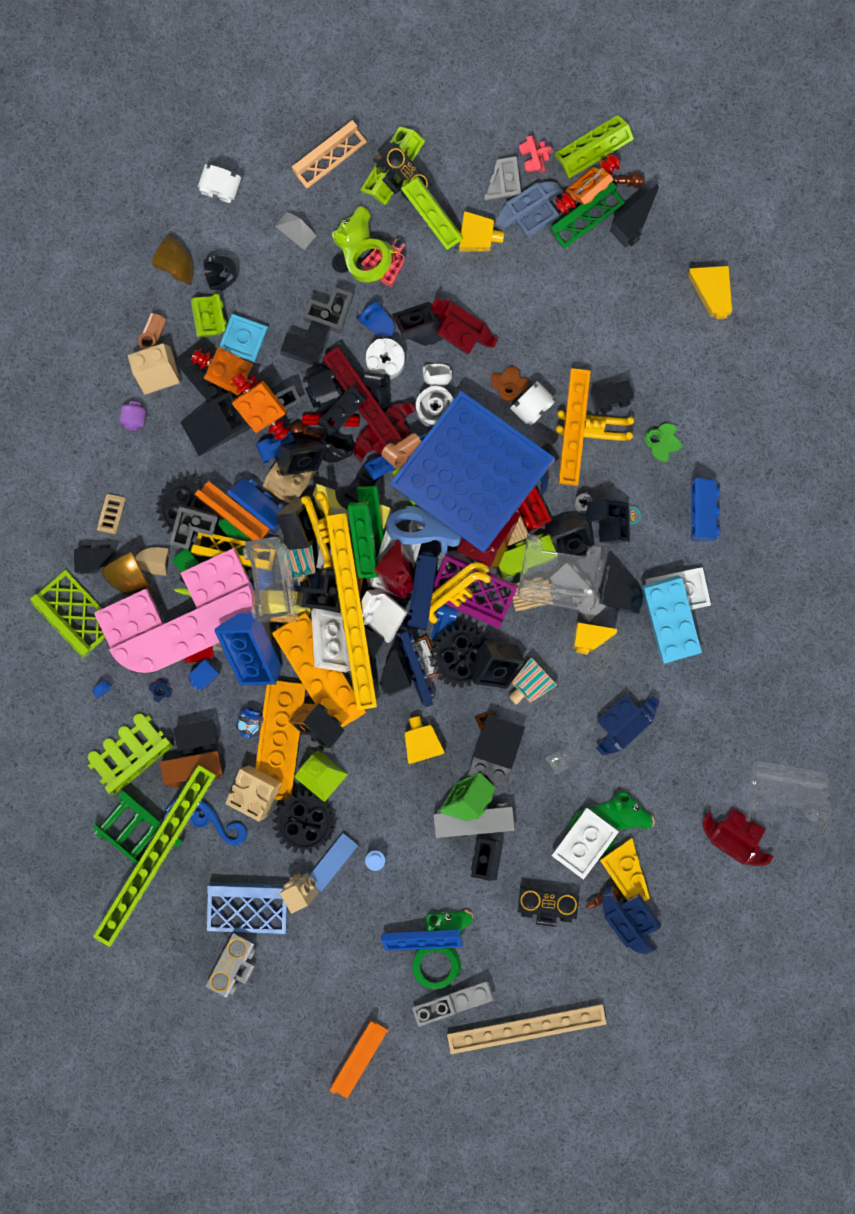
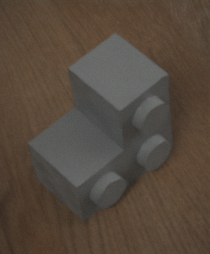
(332, 314)
(190, 520)

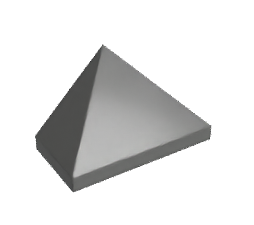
(296, 230)

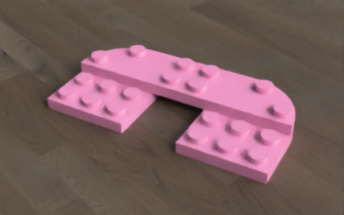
(147, 644)

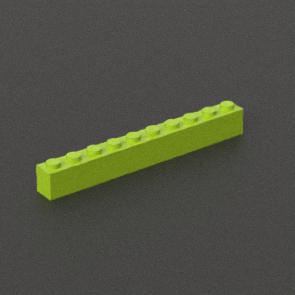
(154, 856)

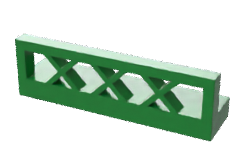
(582, 210)

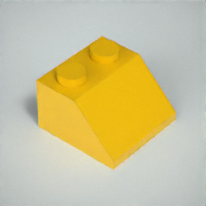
(590, 637)

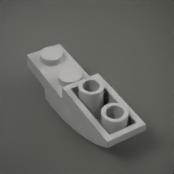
(453, 1003)

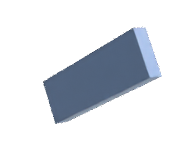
(333, 861)

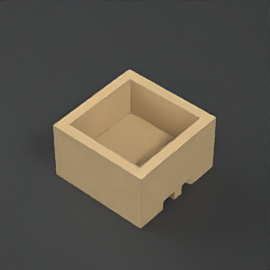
(253, 793)

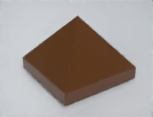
(481, 719)

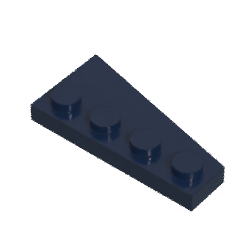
(406, 647)

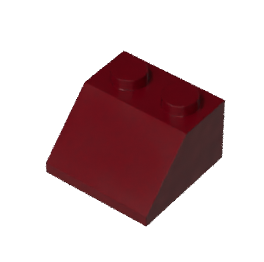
(396, 570)

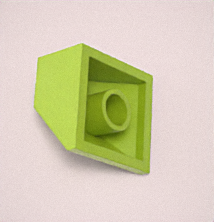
(321, 775)

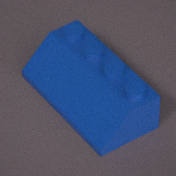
(249, 650)

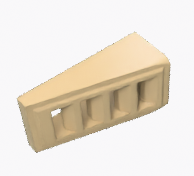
(109, 530)

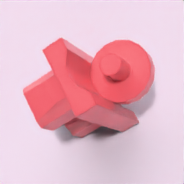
(532, 147)

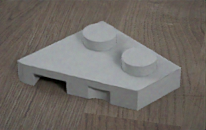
(505, 180)

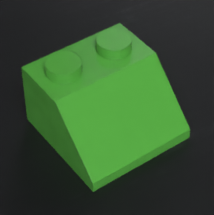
(469, 798)

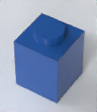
(202, 675)

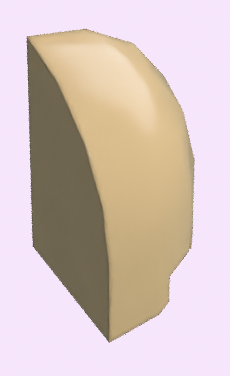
(153, 560)

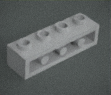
(493, 820)

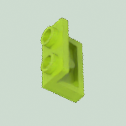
(208, 316)

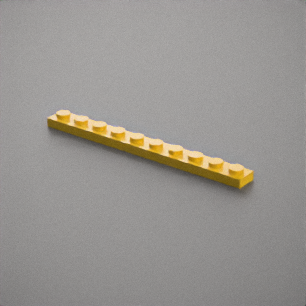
(351, 611)

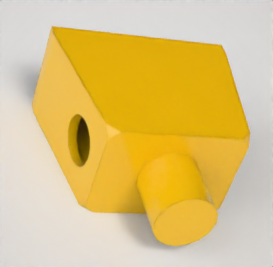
(478, 233)
(421, 742)

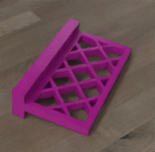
(473, 607)

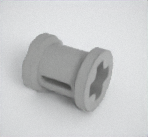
(578, 505)

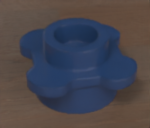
(154, 688)

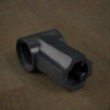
(378, 384)

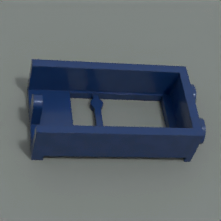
(422, 591)

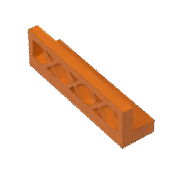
(232, 512)
(358, 1059)

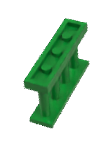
(366, 530)
(141, 815)

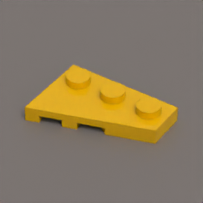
(625, 870)

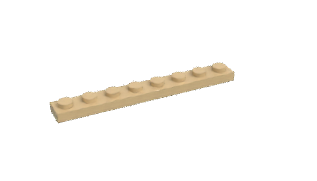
(526, 1029)

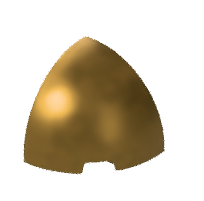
(174, 259)
(125, 575)

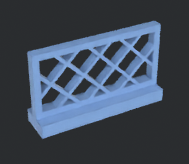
(250, 891)

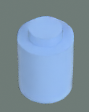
(375, 860)

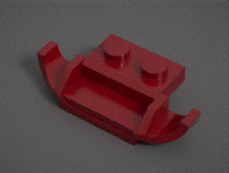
(461, 327)
(367, 439)
(737, 838)

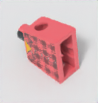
(397, 262)

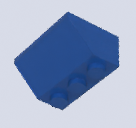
(256, 503)
(704, 510)

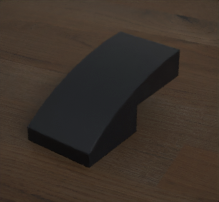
(362, 479)

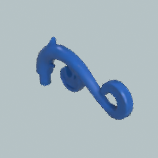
(210, 815)

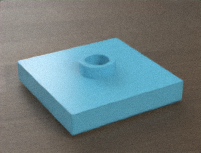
(243, 338)

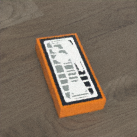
(422, 647)

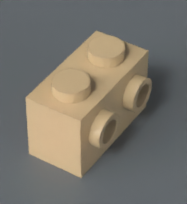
(299, 892)

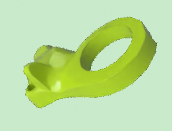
(354, 239)

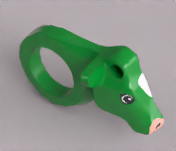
(620, 813)
(440, 922)

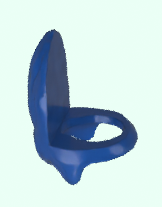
(377, 320)

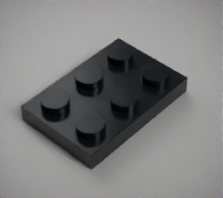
(196, 375)

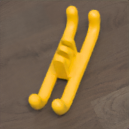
(596, 424)
(320, 526)
(456, 588)

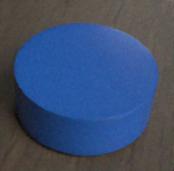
(102, 689)

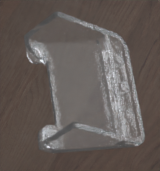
(560, 577)
(272, 580)

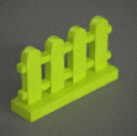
(129, 770)

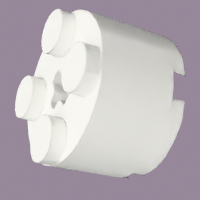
(218, 182)
(382, 348)
(427, 399)
(532, 402)

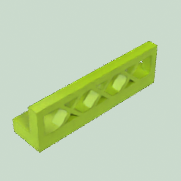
(410, 146)
(595, 147)
(431, 212)

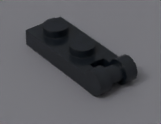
(342, 410)

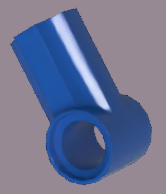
(269, 447)
(446, 616)

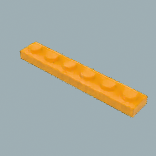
(574, 427)

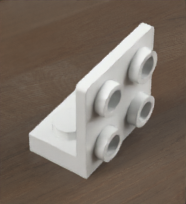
(382, 613)

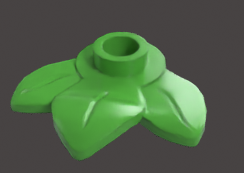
(666, 441)

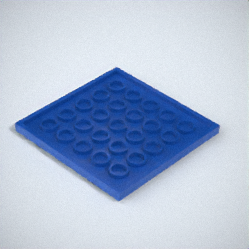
(472, 471)

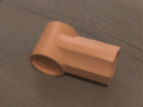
(152, 330)
(398, 453)

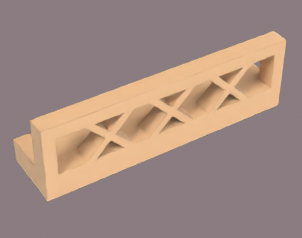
(324, 149)

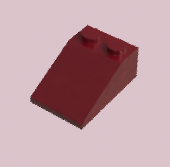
(495, 552)

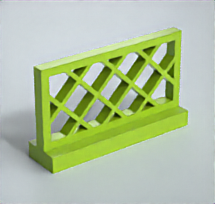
(58, 621)

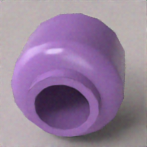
(132, 416)

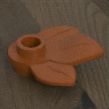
(509, 380)

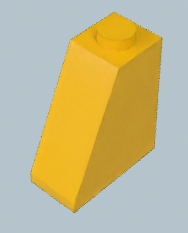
(713, 289)

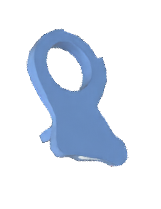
(432, 529)

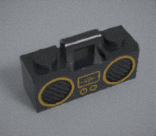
(397, 166)
(554, 903)

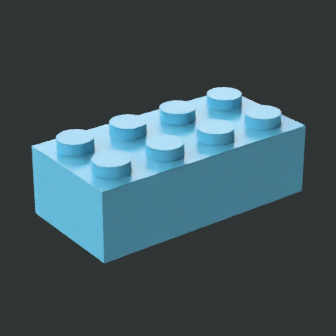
(671, 619)

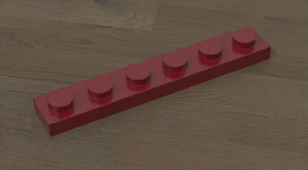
(370, 409)

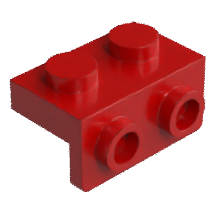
(533, 511)

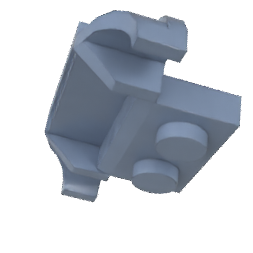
(531, 209)

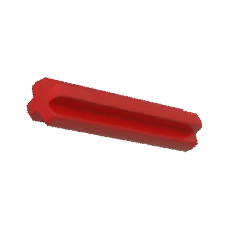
(311, 419)

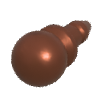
(635, 180)
(299, 430)
(597, 901)

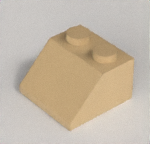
(154, 368)

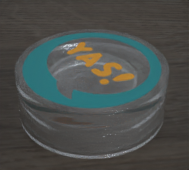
(634, 515)

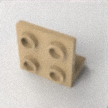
(288, 486)

